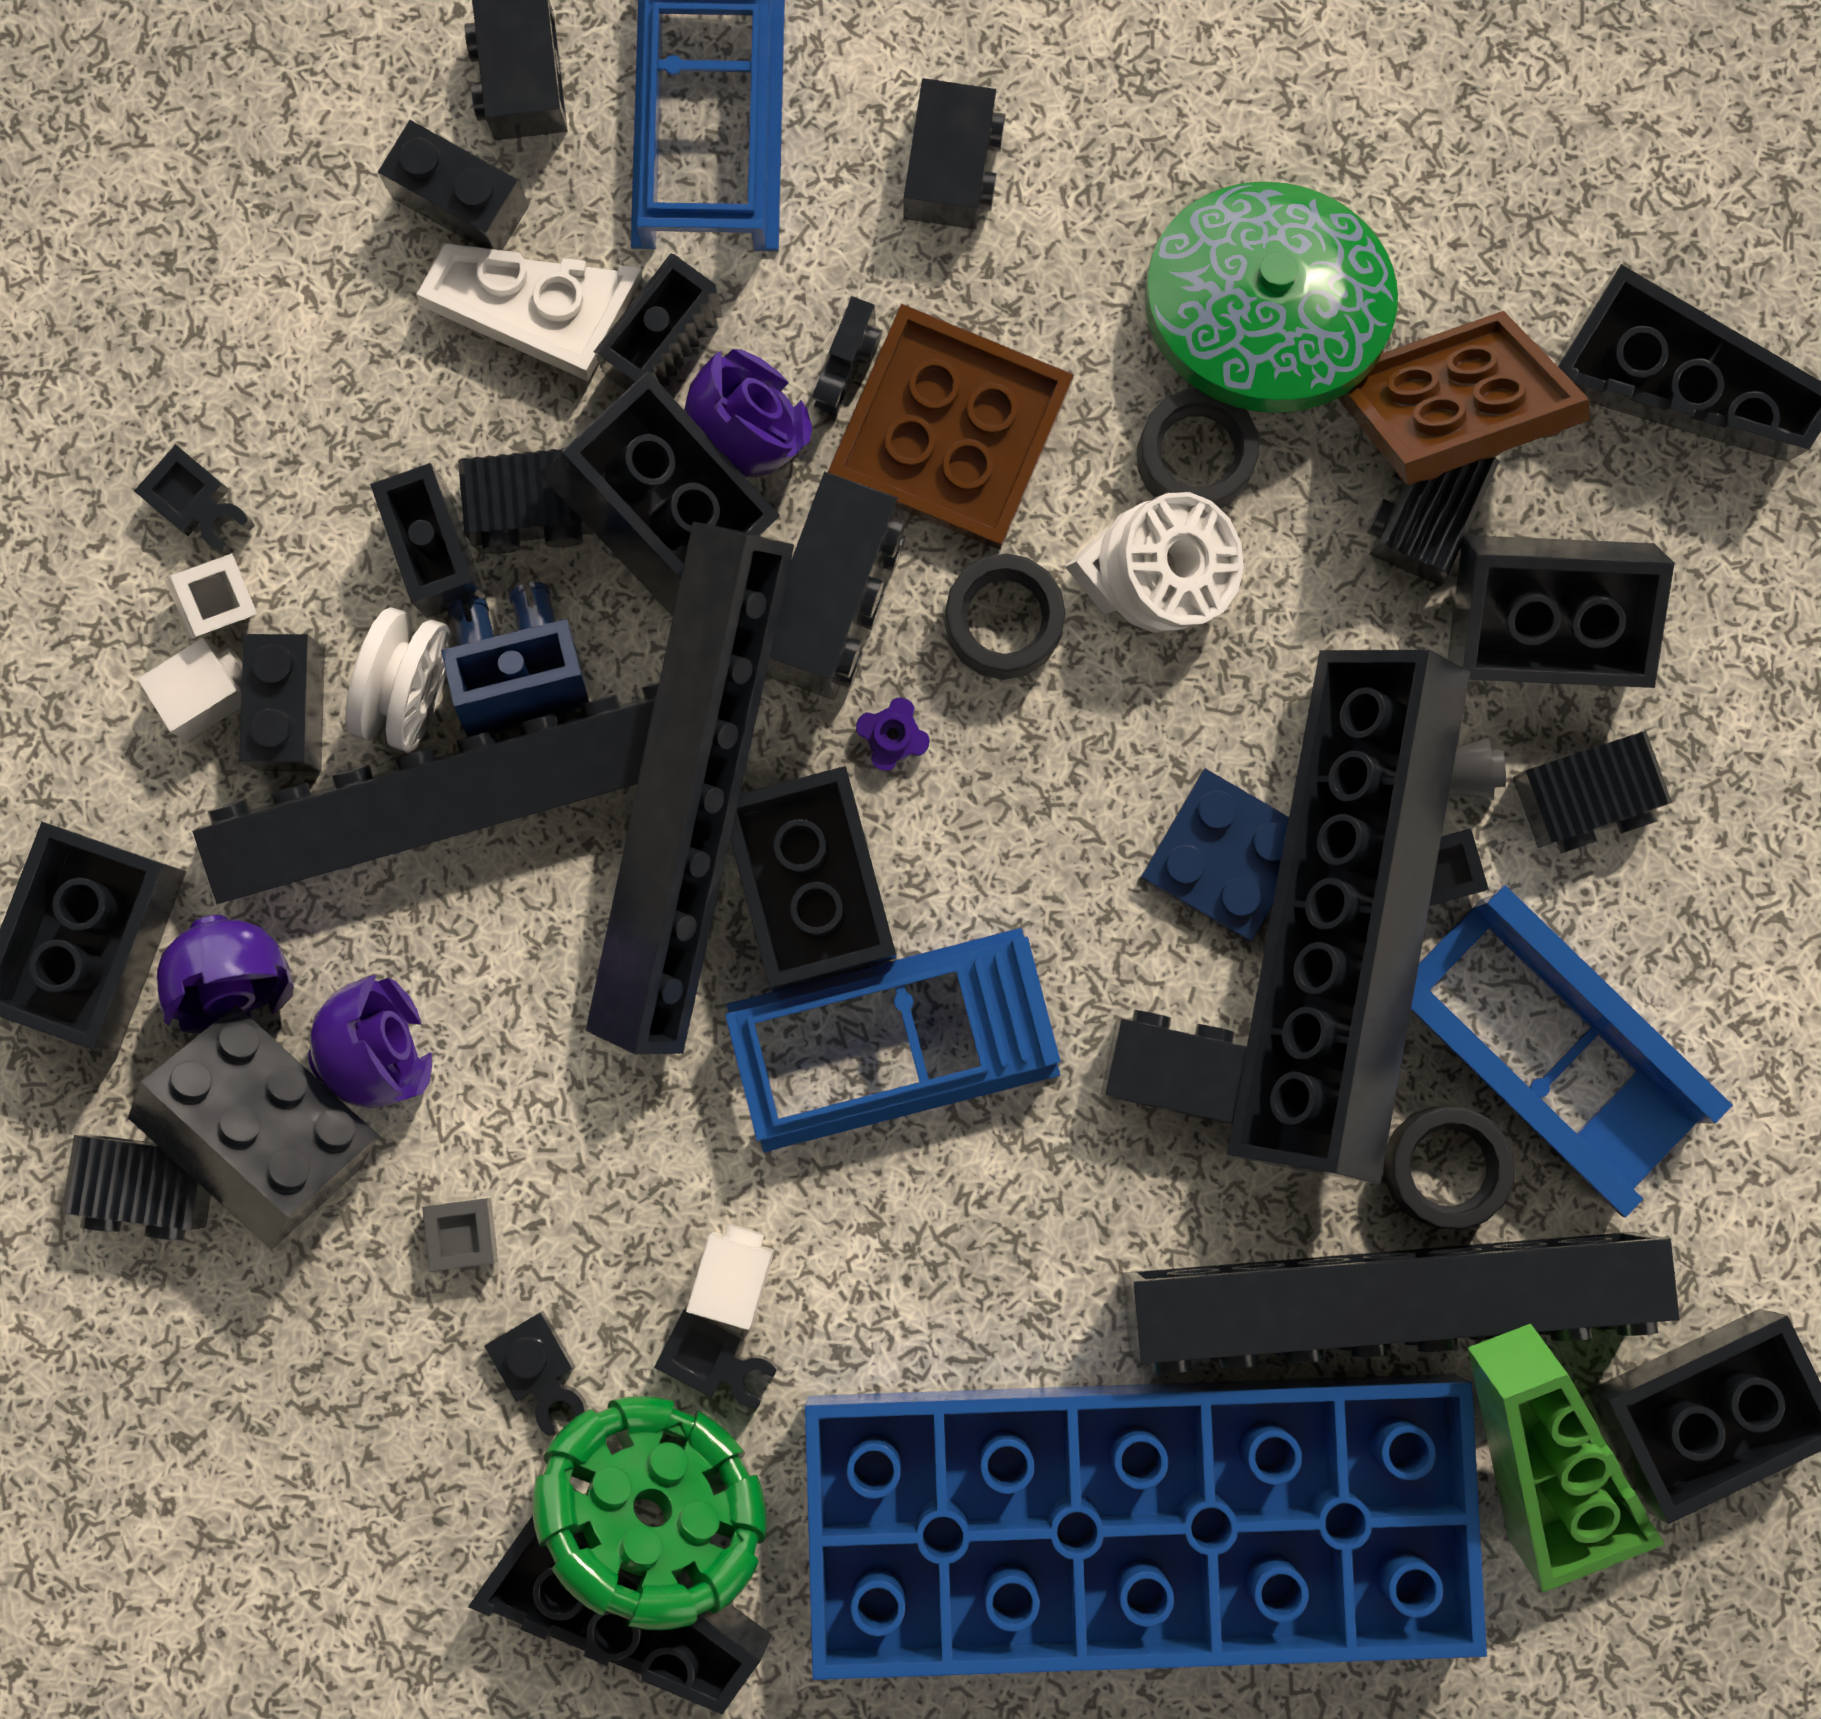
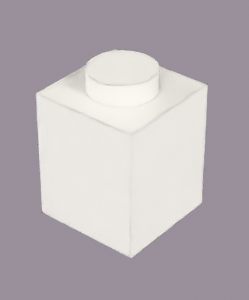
(211, 596)
(195, 688)
(731, 1277)

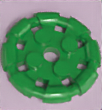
(674, 1481)

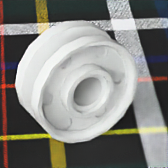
(1204, 555)
(397, 680)

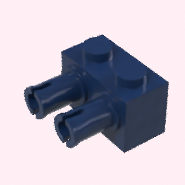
(515, 673)

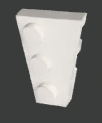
(530, 304)

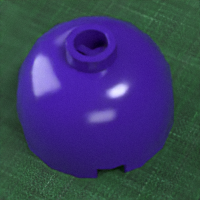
(746, 412)
(220, 967)
(365, 1045)

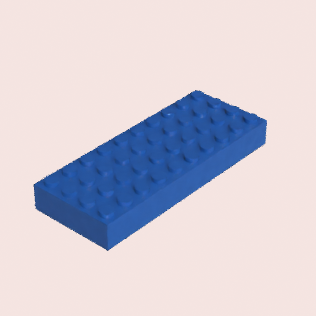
(1143, 1526)

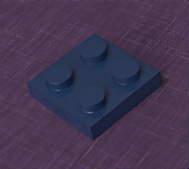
(1221, 855)

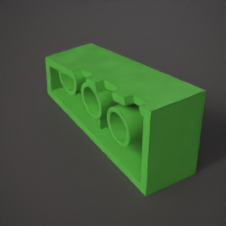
(1553, 1465)

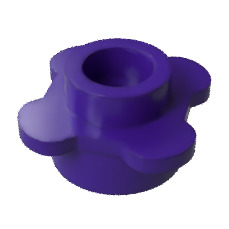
(898, 717)

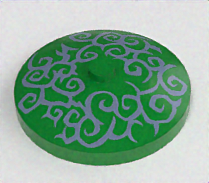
(1270, 297)

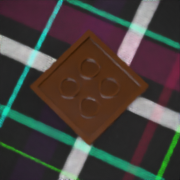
(1463, 398)
(952, 425)

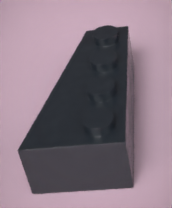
(1688, 371)
(695, 1662)

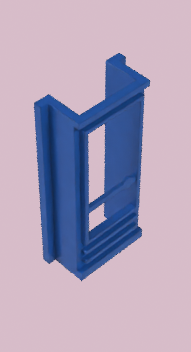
(762, 212)
(1002, 1010)
(1642, 1116)

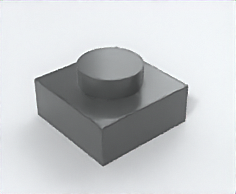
(460, 1234)

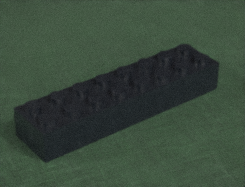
(1349, 912)
(1399, 1298)

